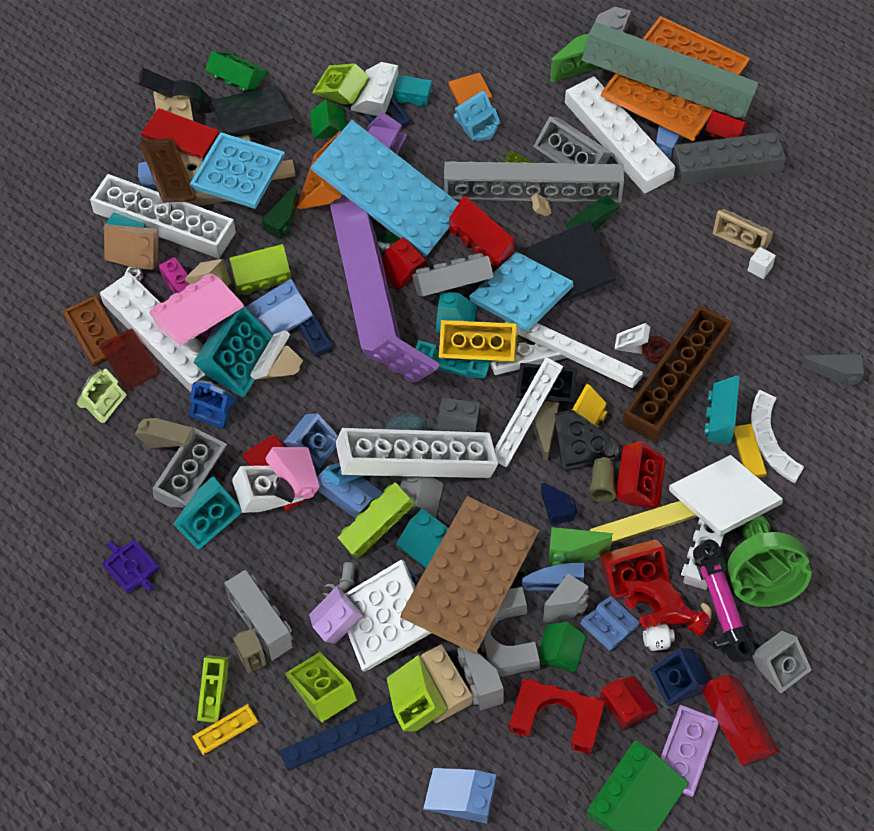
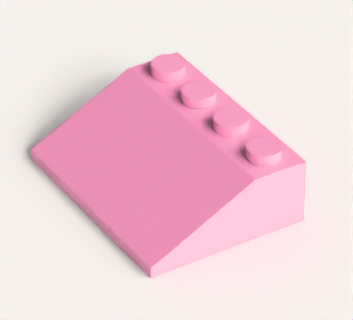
(195, 309)

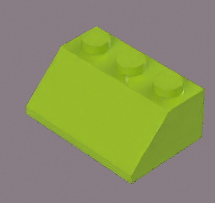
(260, 269)

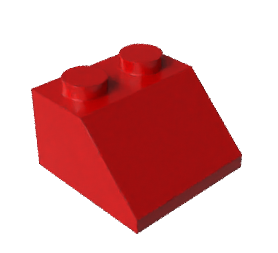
(725, 125)
(401, 262)
(627, 701)

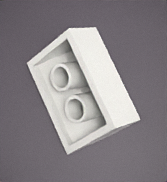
(378, 91)

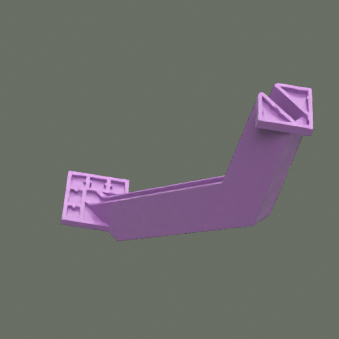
(367, 277)

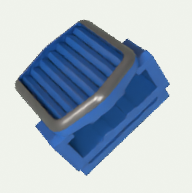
(211, 403)

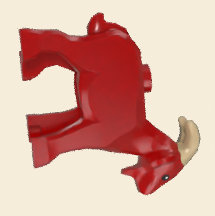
(667, 605)

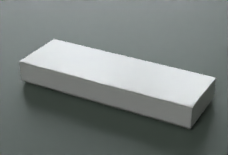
(269, 355)

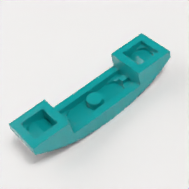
(461, 367)

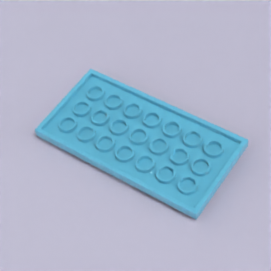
(386, 187)

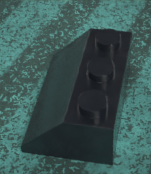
(562, 389)

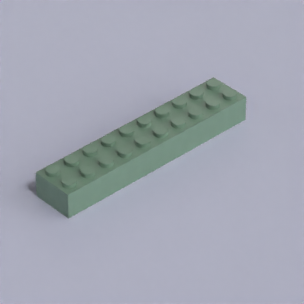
(669, 71)

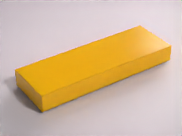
(749, 450)
(225, 729)

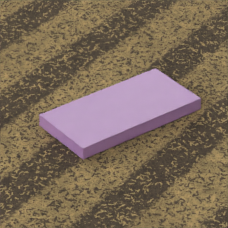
(689, 745)

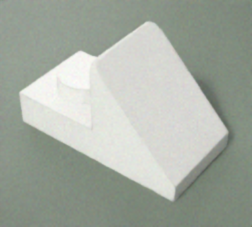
(632, 339)

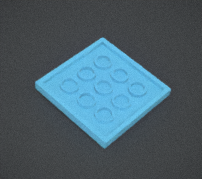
(237, 170)
(521, 291)

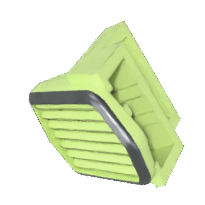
(100, 395)

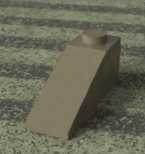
(544, 426)
(162, 433)

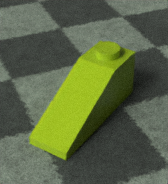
(212, 688)

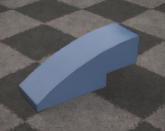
(550, 577)

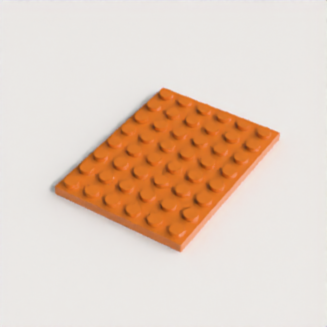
(663, 107)

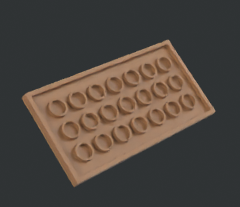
(470, 574)

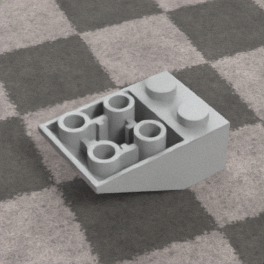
(482, 679)

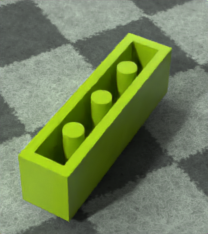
(376, 520)

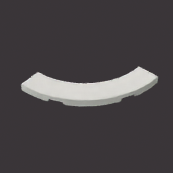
(766, 440)

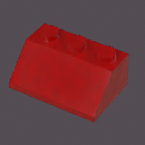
(640, 476)
(633, 564)

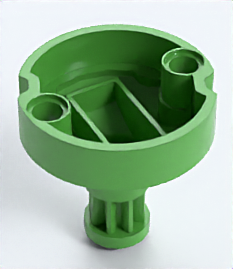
(768, 566)

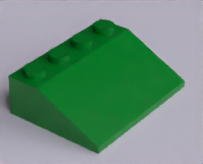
(637, 793)

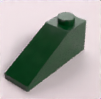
(280, 218)

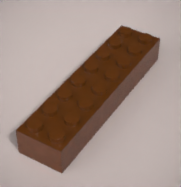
(677, 373)

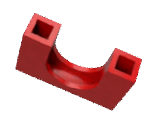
(535, 696)

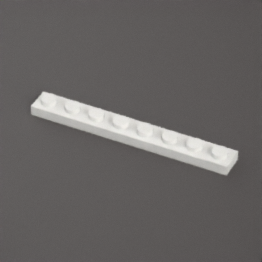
(583, 354)

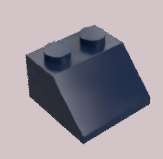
(680, 676)

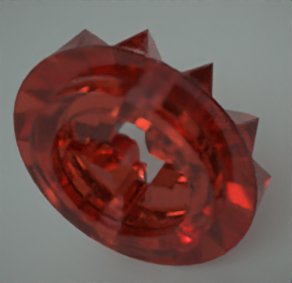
(655, 342)

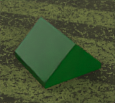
(327, 120)
(561, 646)

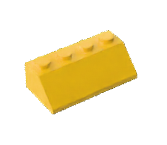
(478, 340)

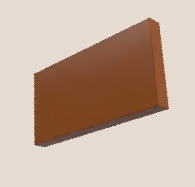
(91, 327)

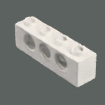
(690, 570)

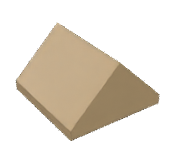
(215, 267)

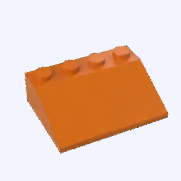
(316, 189)

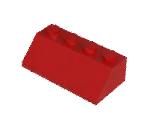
(481, 233)
(739, 719)

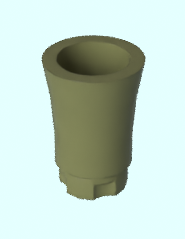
(602, 481)

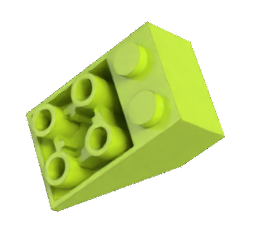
(414, 696)

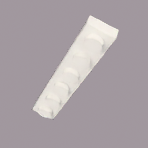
(526, 411)

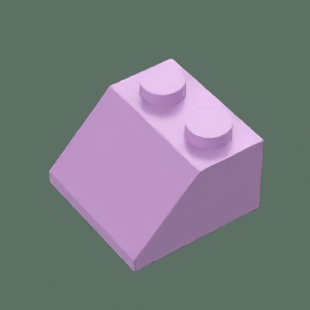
(334, 616)

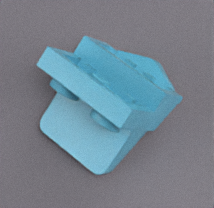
(478, 117)

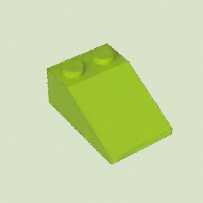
(341, 83)
(321, 686)

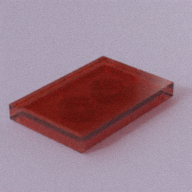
(128, 359)

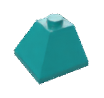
(454, 308)

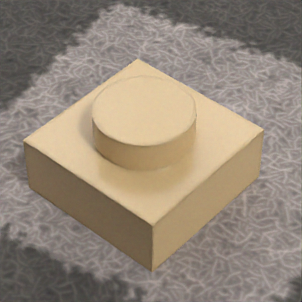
(541, 205)

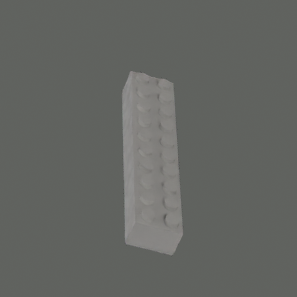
(522, 180)

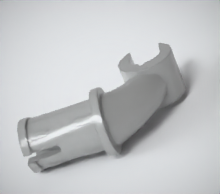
(347, 579)

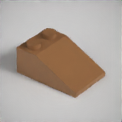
(131, 246)

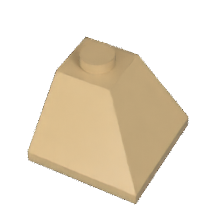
(285, 364)

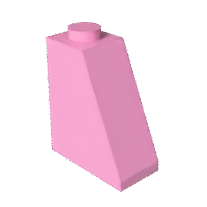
(296, 468)

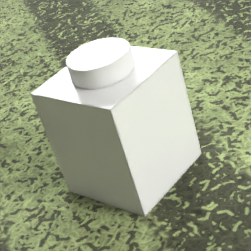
(761, 262)

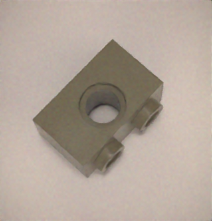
(249, 650)

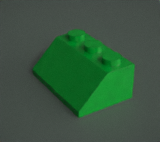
(235, 70)

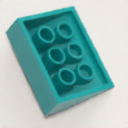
(234, 351)

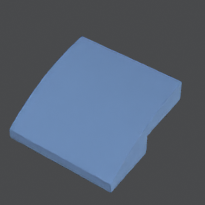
(610, 623)

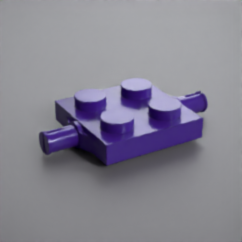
(130, 566)

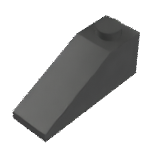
(836, 367)

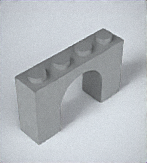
(516, 658)

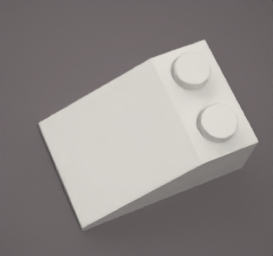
(256, 489)

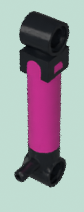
(713, 570)

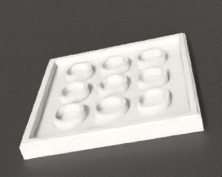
(725, 495)
(380, 629)

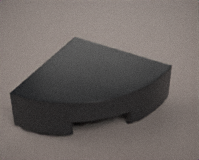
(284, 490)

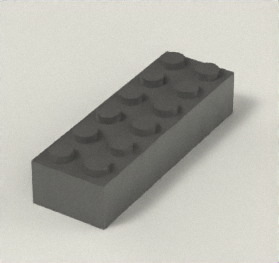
(728, 158)

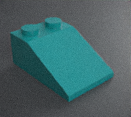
(207, 513)

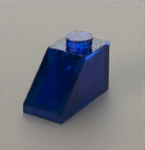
(558, 505)

